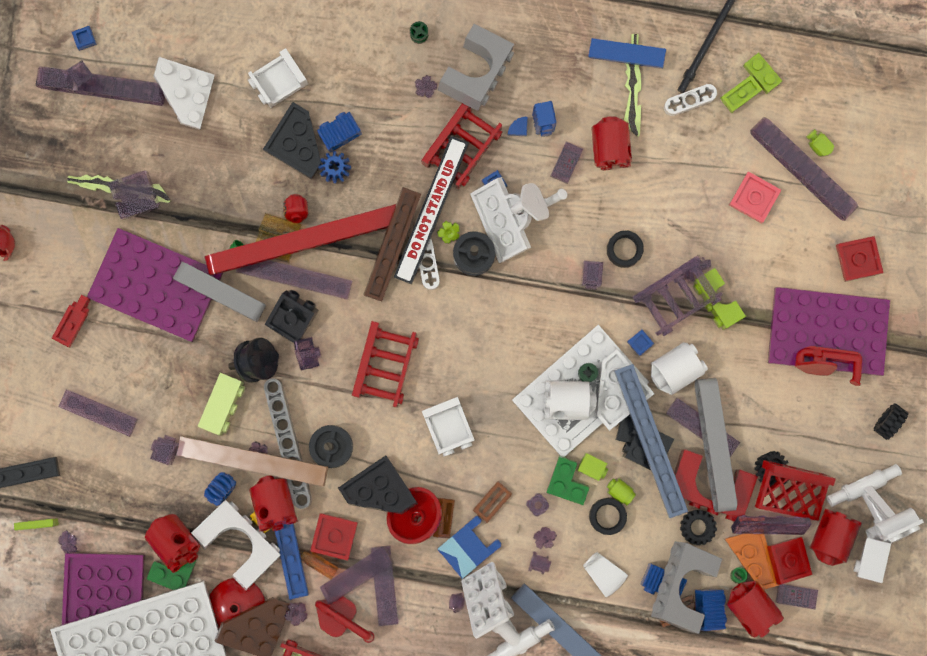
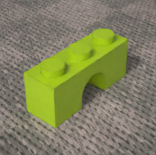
(724, 314)

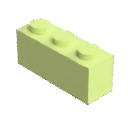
(221, 404)

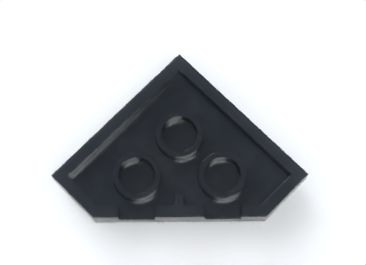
(295, 142)
(379, 489)

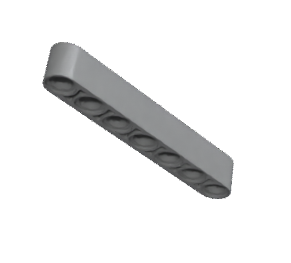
(281, 435)
(715, 445)

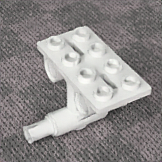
(887, 525)
(492, 612)

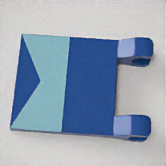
(465, 550)

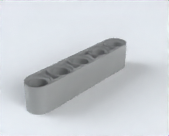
(219, 291)

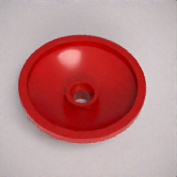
(405, 526)
(232, 593)

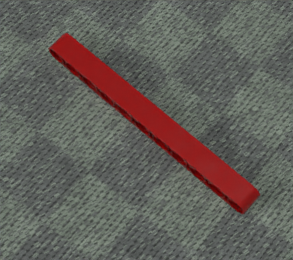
(299, 240)

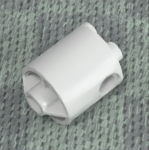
(677, 368)
(568, 400)

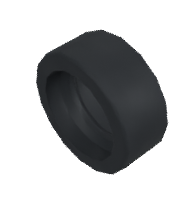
(639, 249)
(622, 516)

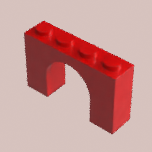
(686, 472)

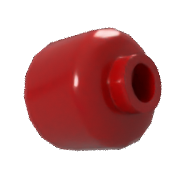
(295, 208)

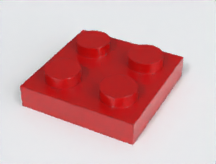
(859, 258)
(334, 536)
(789, 560)

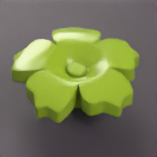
(449, 232)

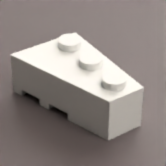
(873, 560)

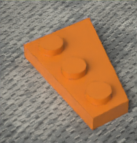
(754, 557)

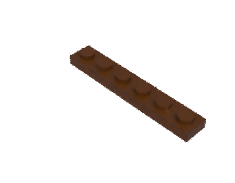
(392, 244)

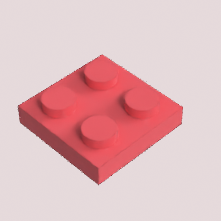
(755, 197)

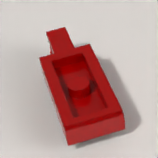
(72, 321)

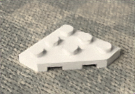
(185, 90)
(611, 402)

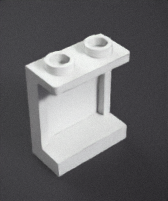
(277, 79)
(448, 426)

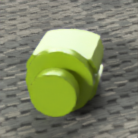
(820, 143)

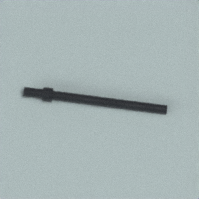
(690, 74)

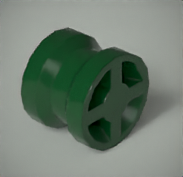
(417, 29)
(585, 374)

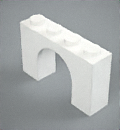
(227, 518)

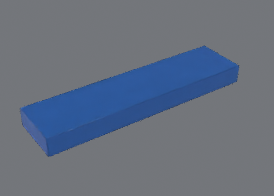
(627, 53)
(291, 562)

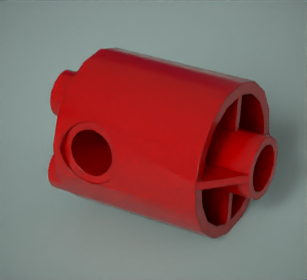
(611, 143)
(272, 503)
(835, 538)
(172, 542)
(754, 608)

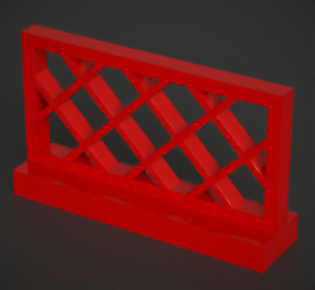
(794, 474)

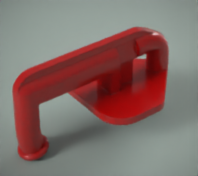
(821, 367)
(338, 617)

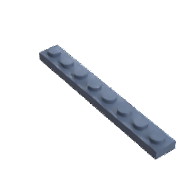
(651, 441)

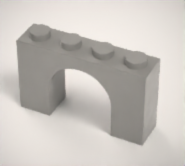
(473, 90)
(668, 604)

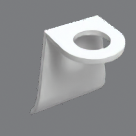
(605, 574)

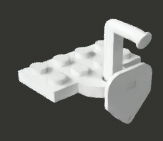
(503, 214)

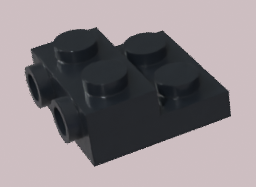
(291, 316)
(634, 452)

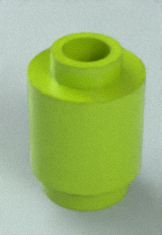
(620, 491)

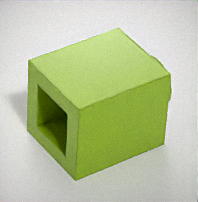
(593, 467)

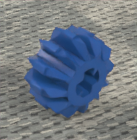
(327, 165)
(220, 488)

